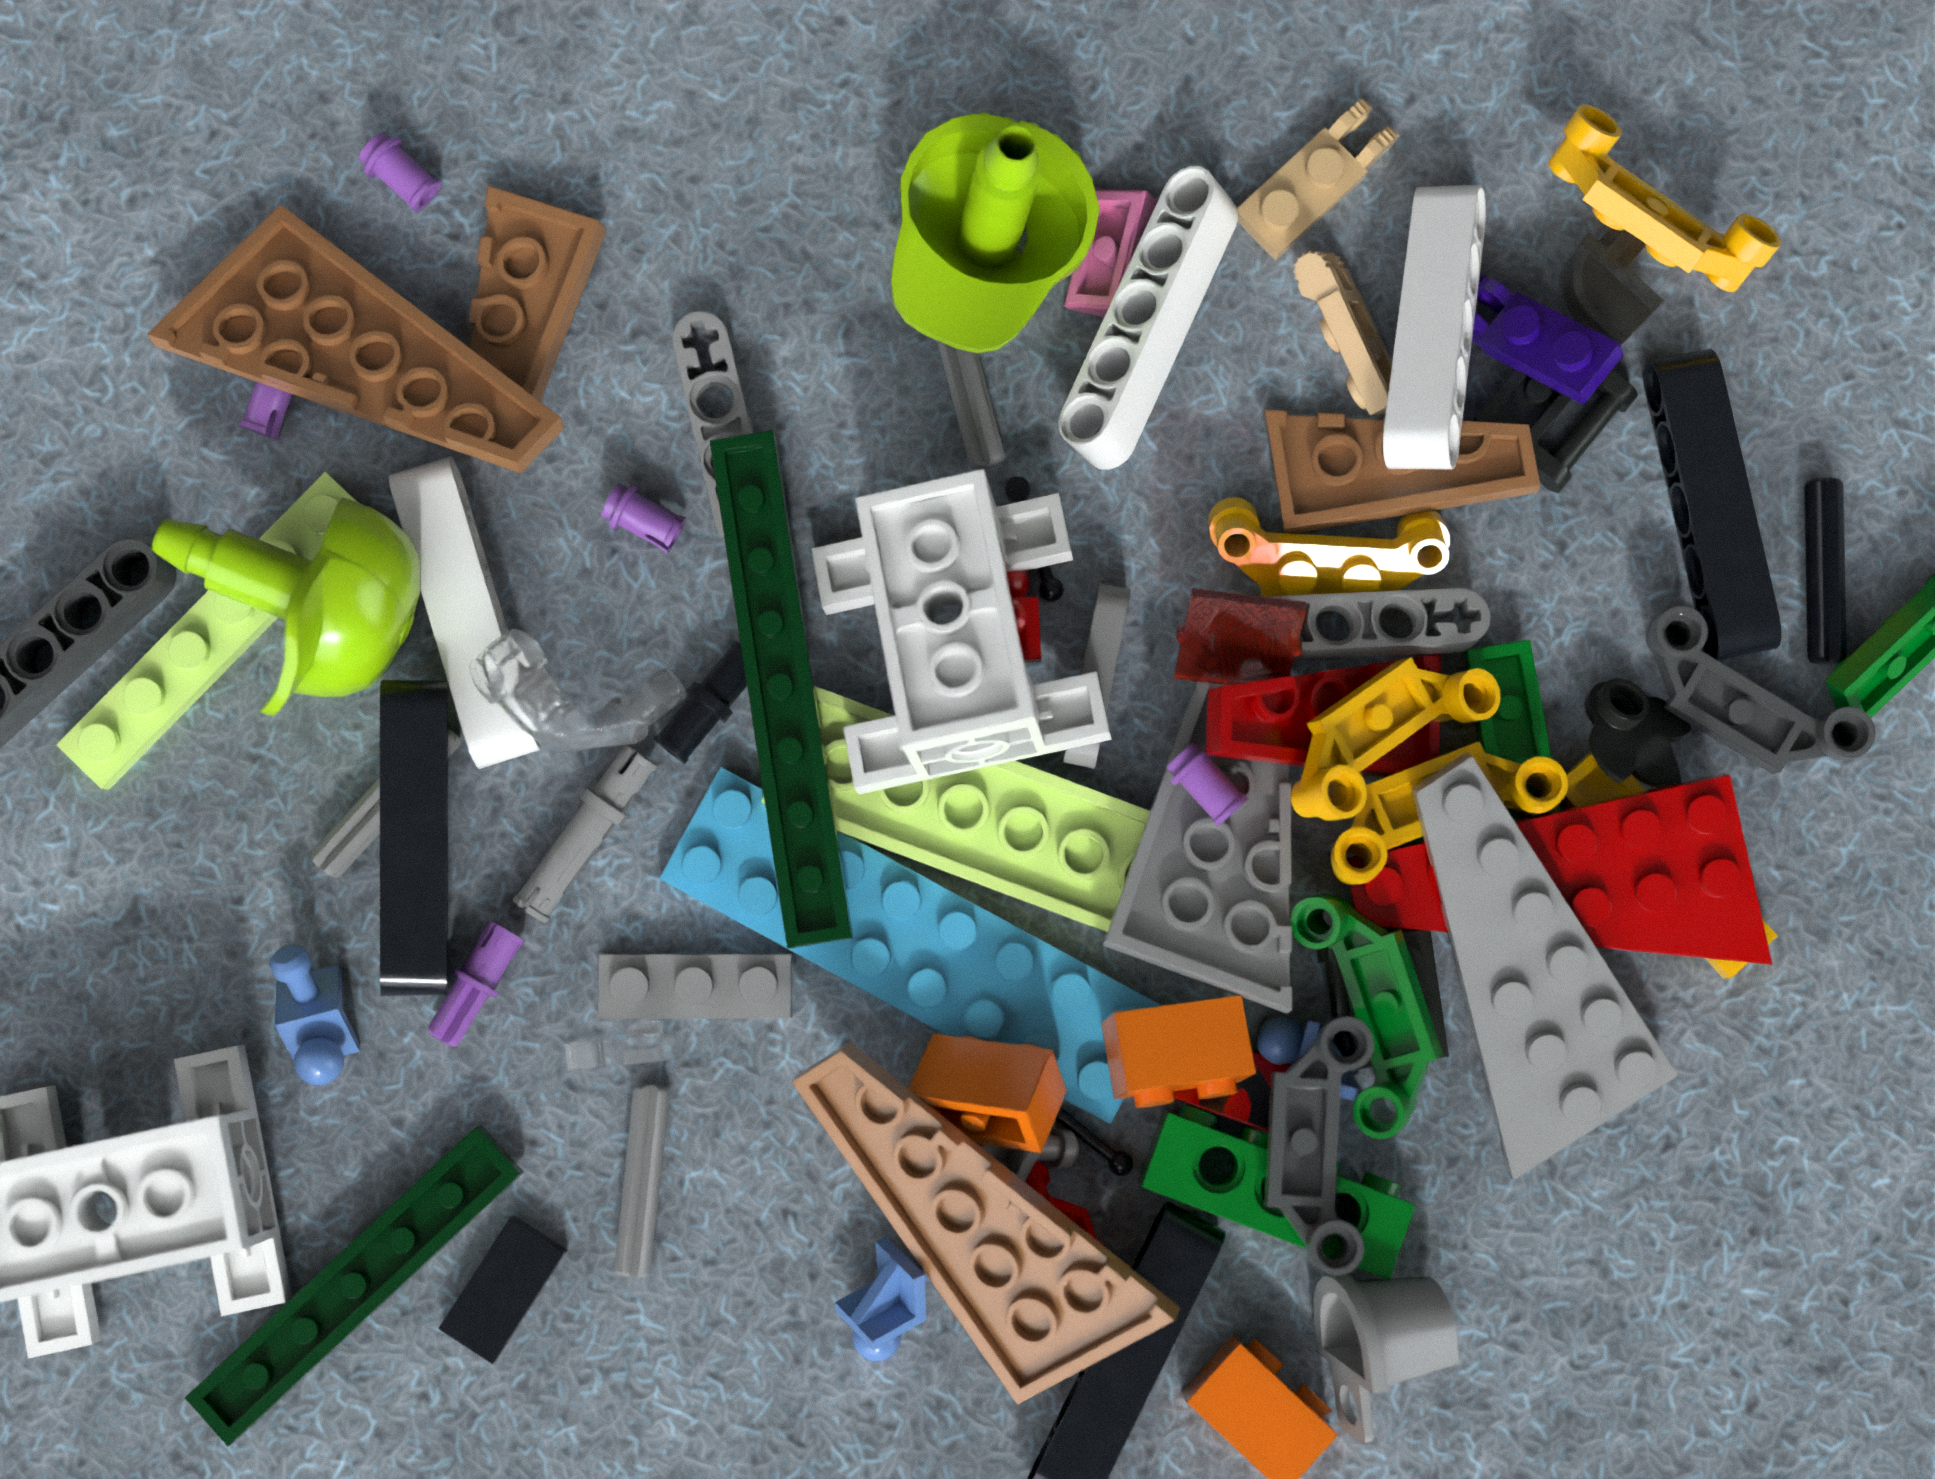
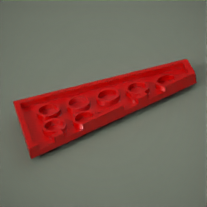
(1636, 869)

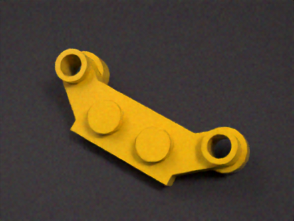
(1665, 227)
(1327, 564)
(1377, 720)
(1392, 817)

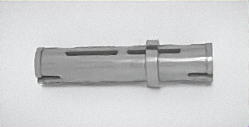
(585, 832)

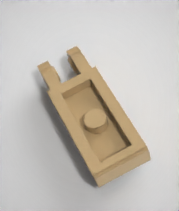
(1311, 183)
(1347, 327)

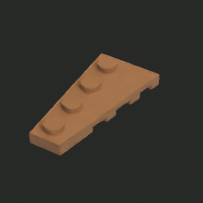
(529, 284)

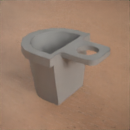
(1380, 1337)

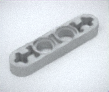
(737, 420)
(1369, 639)

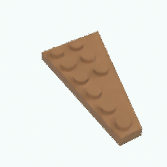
(331, 332)
(1002, 1257)

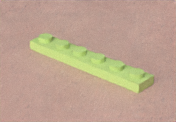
(189, 655)

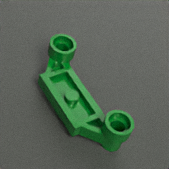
(1384, 998)

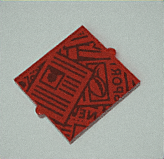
(1238, 637)

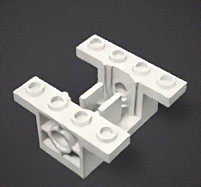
(961, 684)
(177, 1196)

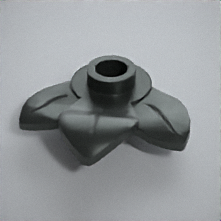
(1633, 733)

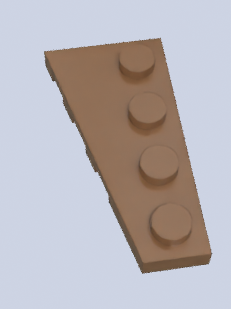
(1336, 473)

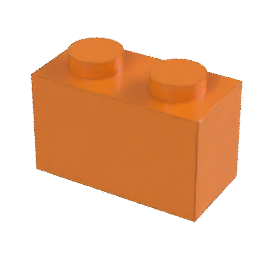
(1178, 1050)
(992, 1089)
(1258, 1412)

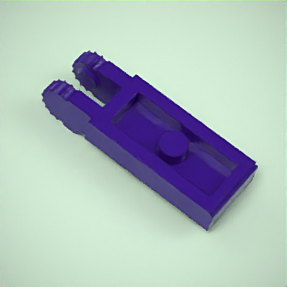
(1543, 342)

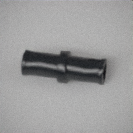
(705, 706)

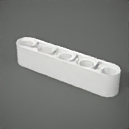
(1163, 283)
(1435, 328)
(458, 599)

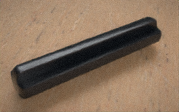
(1825, 571)

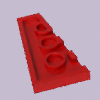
(1270, 718)

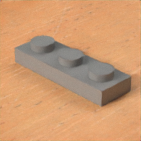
(694, 986)

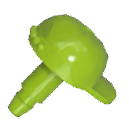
(962, 221)
(340, 610)

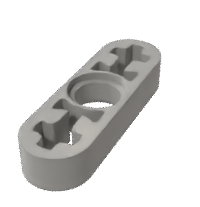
(1102, 655)

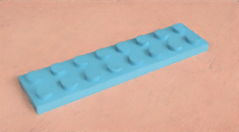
(913, 944)

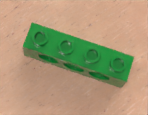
(1174, 1172)

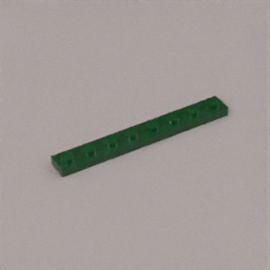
(781, 690)

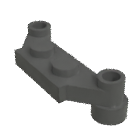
(1740, 710)
(1305, 1143)

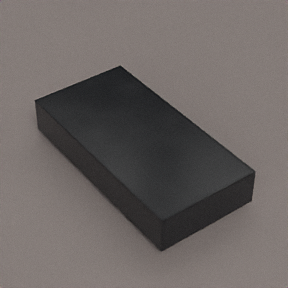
(502, 1289)

